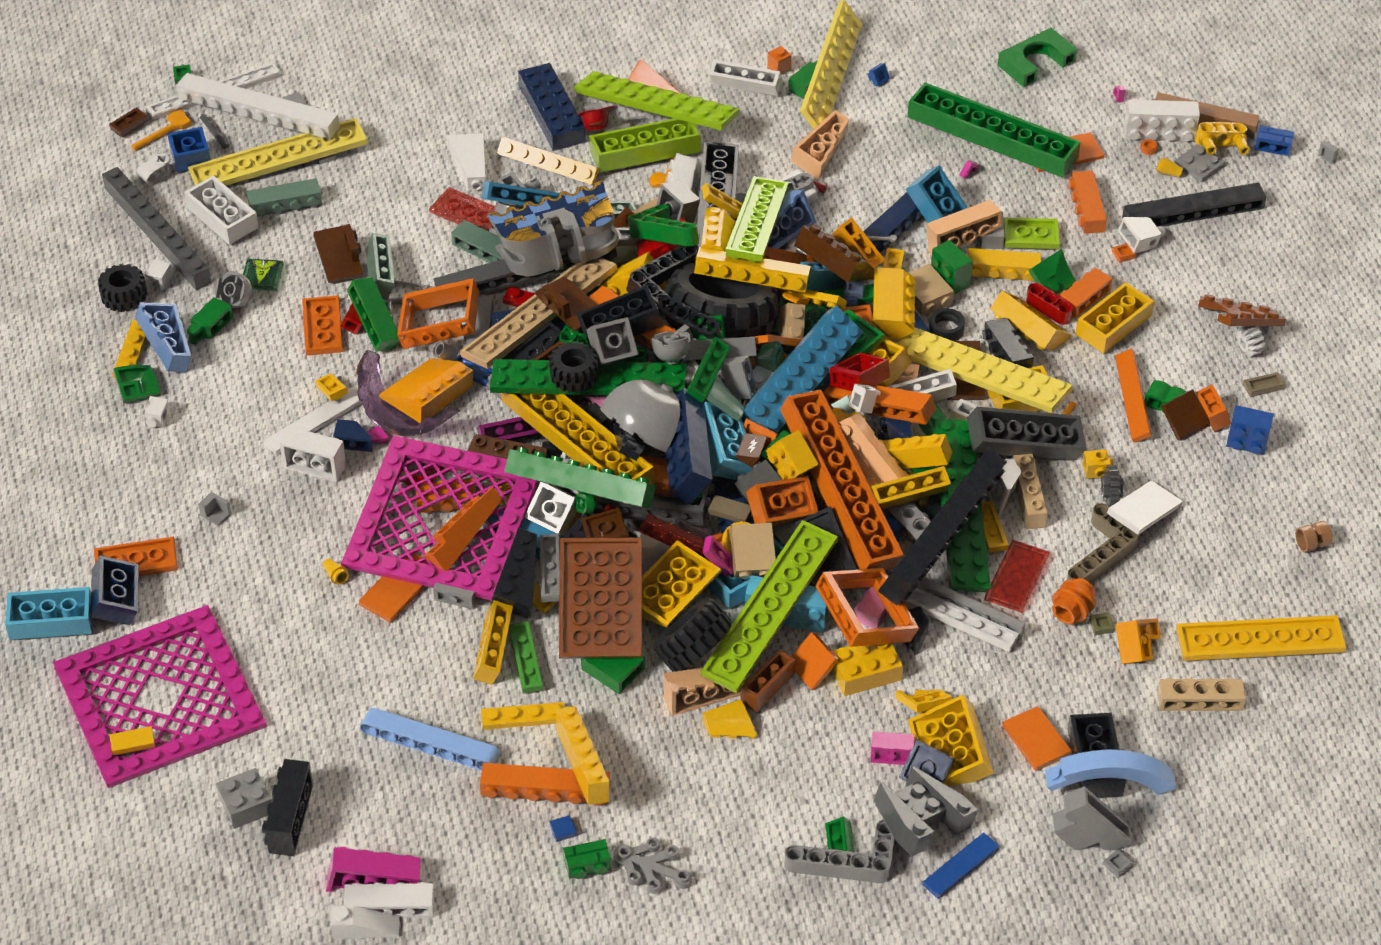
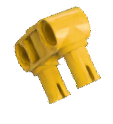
(1222, 134)

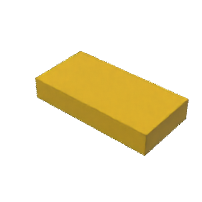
(132, 740)

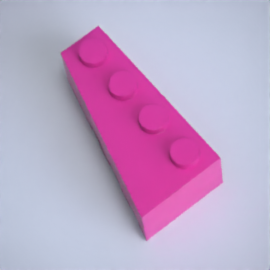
(369, 867)

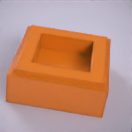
(1123, 253)

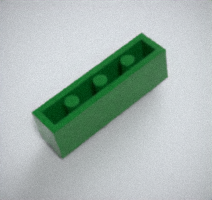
(373, 313)

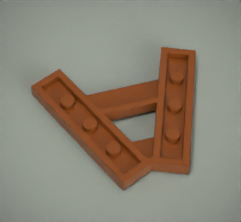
(1242, 314)

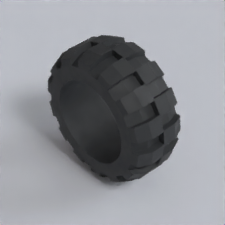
(745, 306)

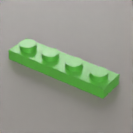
(525, 657)

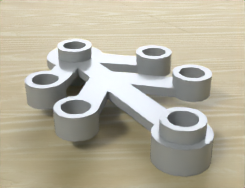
(651, 864)

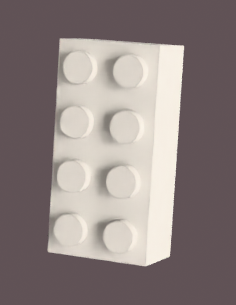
(1161, 120)
(221, 210)

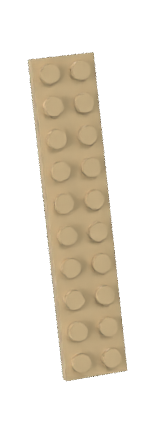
(531, 316)

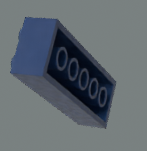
(551, 106)
(689, 451)

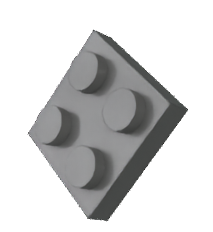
(1199, 163)

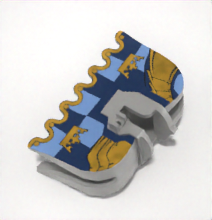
(544, 231)

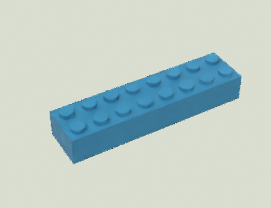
(803, 367)

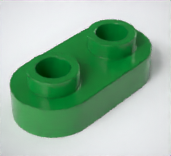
(585, 503)

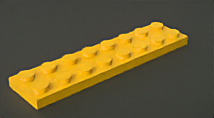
(1260, 638)

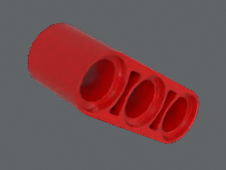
(1049, 303)

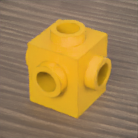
(1095, 463)

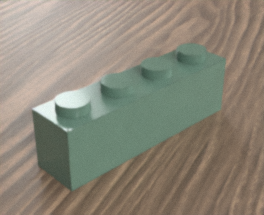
(285, 197)
(476, 241)
(380, 263)

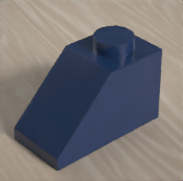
(353, 436)

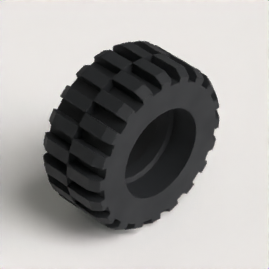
(692, 635)

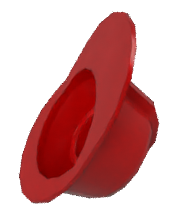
(596, 119)

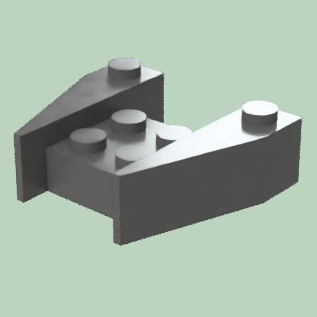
(919, 806)

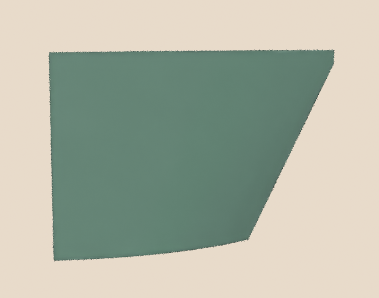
(725, 399)

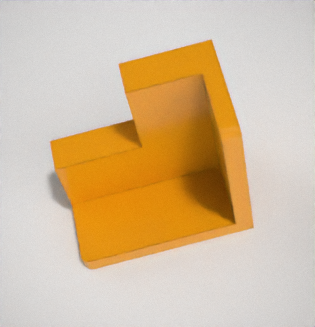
(1135, 639)

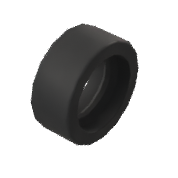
(947, 314)

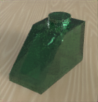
(770, 356)

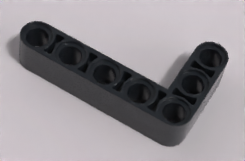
(660, 271)

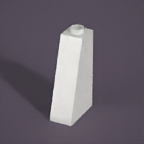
(470, 158)

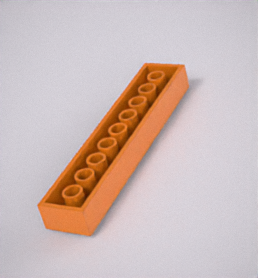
(843, 482)

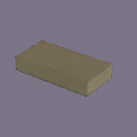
(1264, 384)
(729, 509)

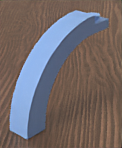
(1112, 764)

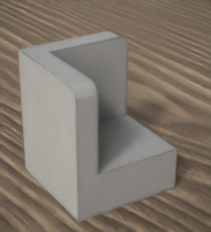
(214, 508)

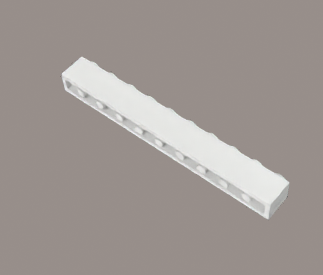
(258, 106)

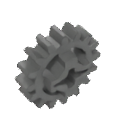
(1111, 485)

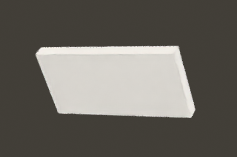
(1144, 507)

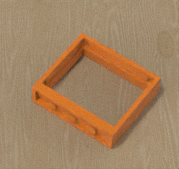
(436, 297)
(829, 589)

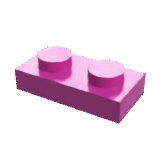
(718, 555)

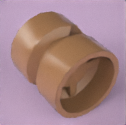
(1314, 536)

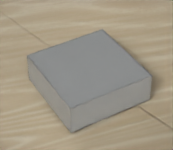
(1328, 152)
(1118, 863)

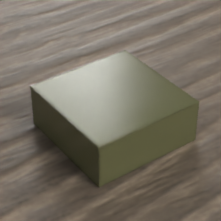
(1101, 623)

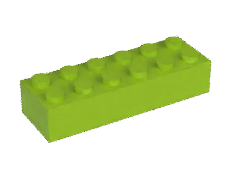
(644, 144)

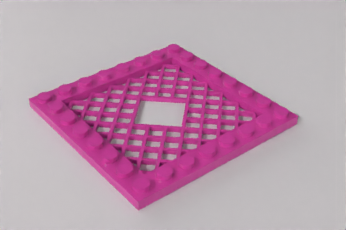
(360, 559)
(200, 620)

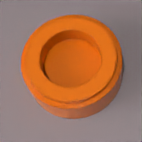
(1149, 147)

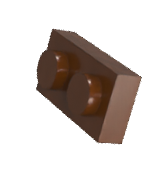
(128, 122)

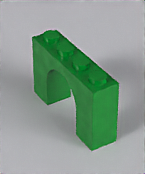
(1046, 43)

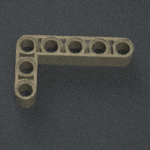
(1119, 545)

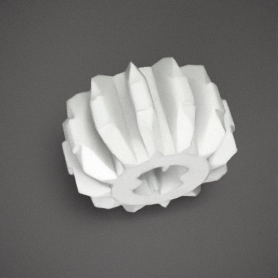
(1250, 340)

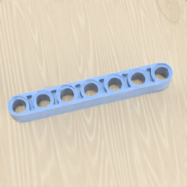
(429, 739)

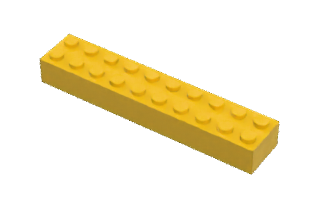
(576, 433)

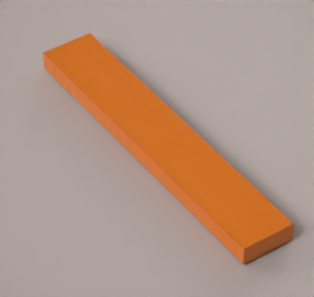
(1133, 395)

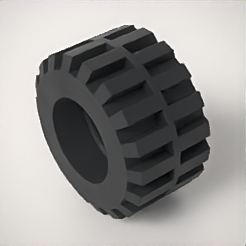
(122, 287)
(574, 367)

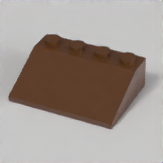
(833, 254)

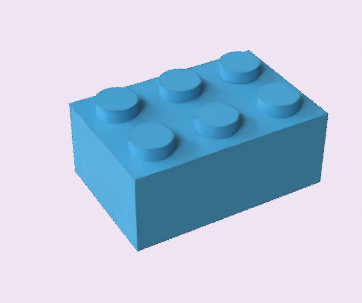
(935, 195)

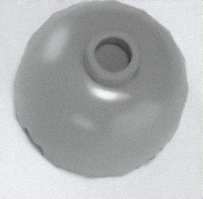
(233, 289)
(671, 347)

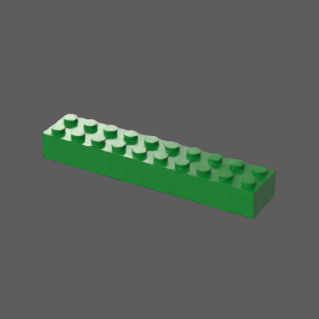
(994, 129)

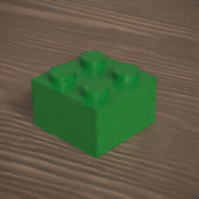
(952, 265)

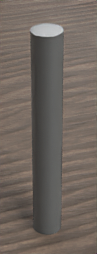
(214, 131)

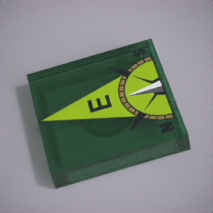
(263, 273)

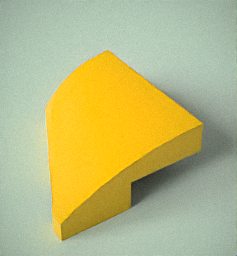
(729, 721)

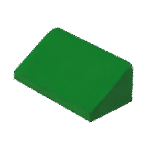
(839, 834)

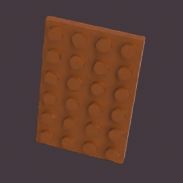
(600, 598)

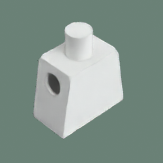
(1140, 233)

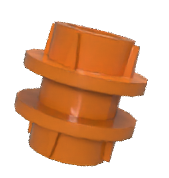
(1073, 601)

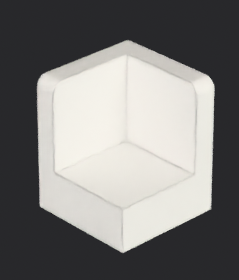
(160, 271)

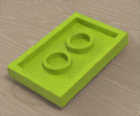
(1031, 233)

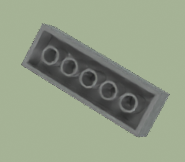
(1026, 433)

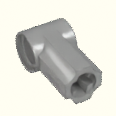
(443, 350)

